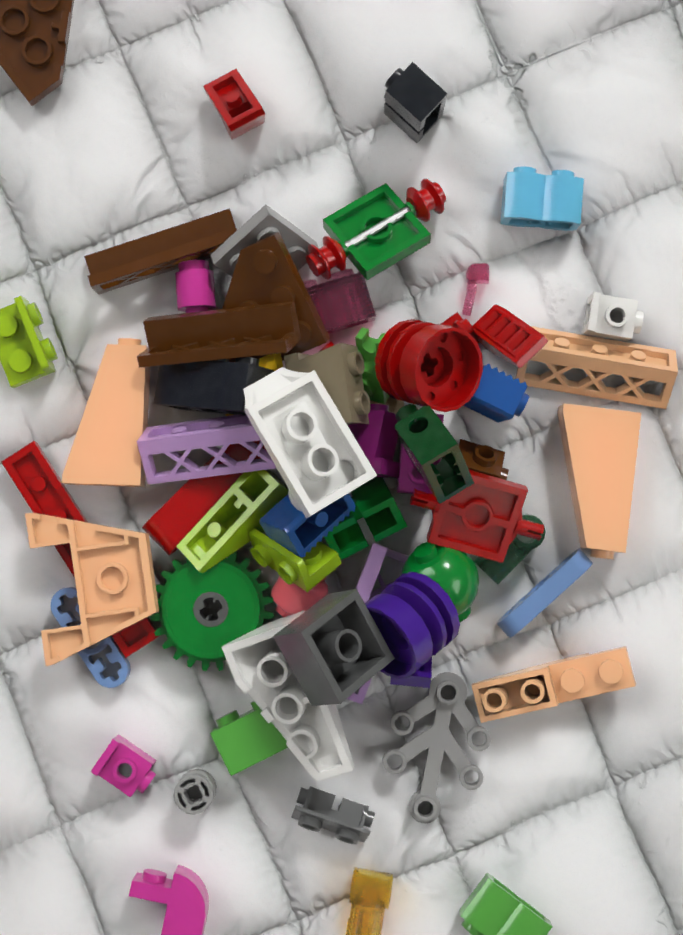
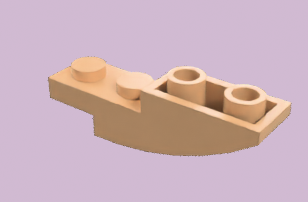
(553, 683)

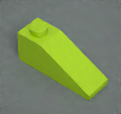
(231, 518)

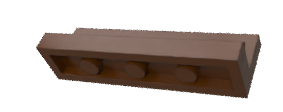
(158, 252)
(220, 334)

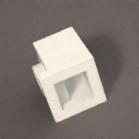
(598, 321)

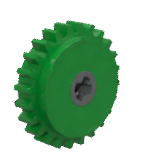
(187, 595)

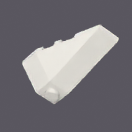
(310, 731)

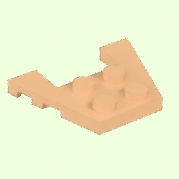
(110, 576)

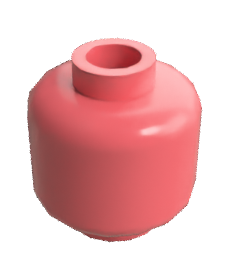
(293, 599)

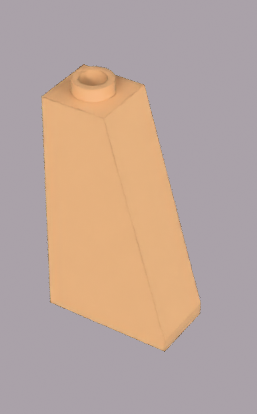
(112, 422)
(601, 470)

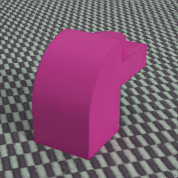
(184, 895)

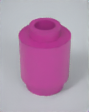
(195, 286)

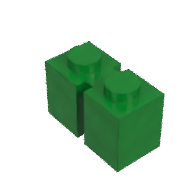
(378, 509)

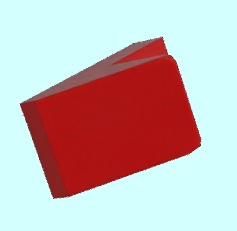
(235, 104)

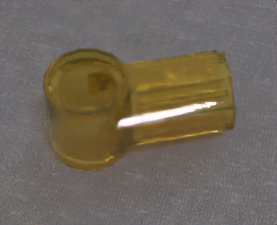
(368, 898)

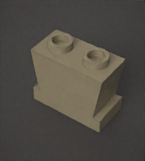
(341, 374)

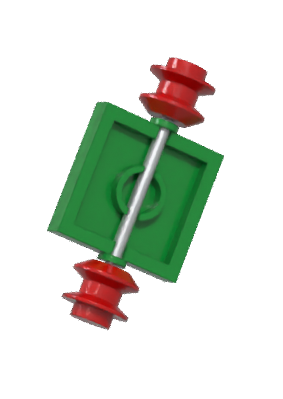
(376, 230)

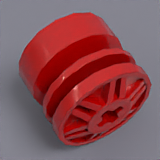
(429, 364)

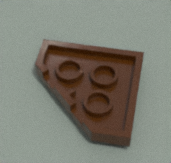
(35, 44)
(269, 276)

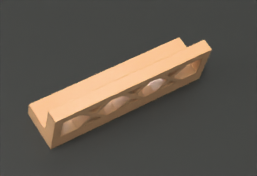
(605, 358)

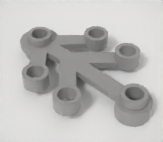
(437, 740)

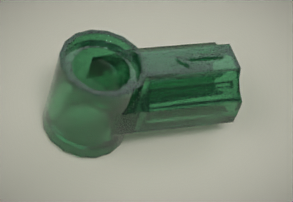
(515, 554)

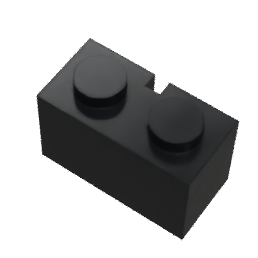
(413, 101)

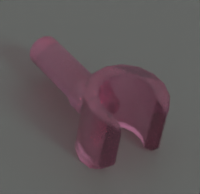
(476, 274)

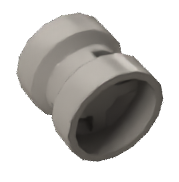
(199, 785)

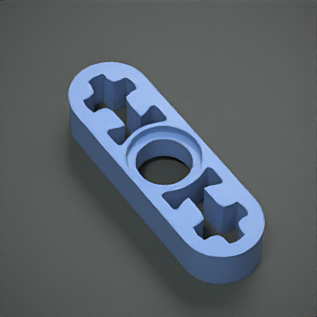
(544, 593)
(99, 665)

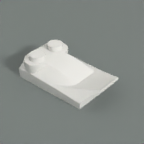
(306, 438)

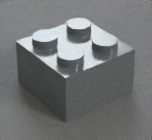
(334, 648)

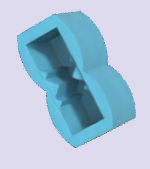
(542, 199)

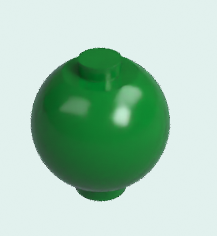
(451, 570)

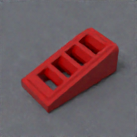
(502, 334)

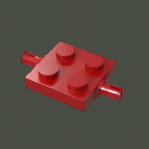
(479, 518)

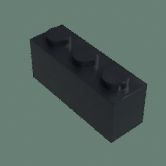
(208, 385)

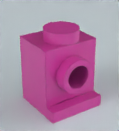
(123, 751)

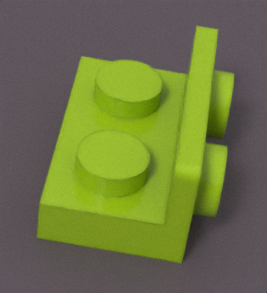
(22, 346)
(302, 571)

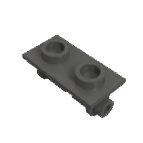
(318, 814)

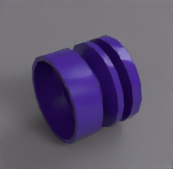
(414, 621)

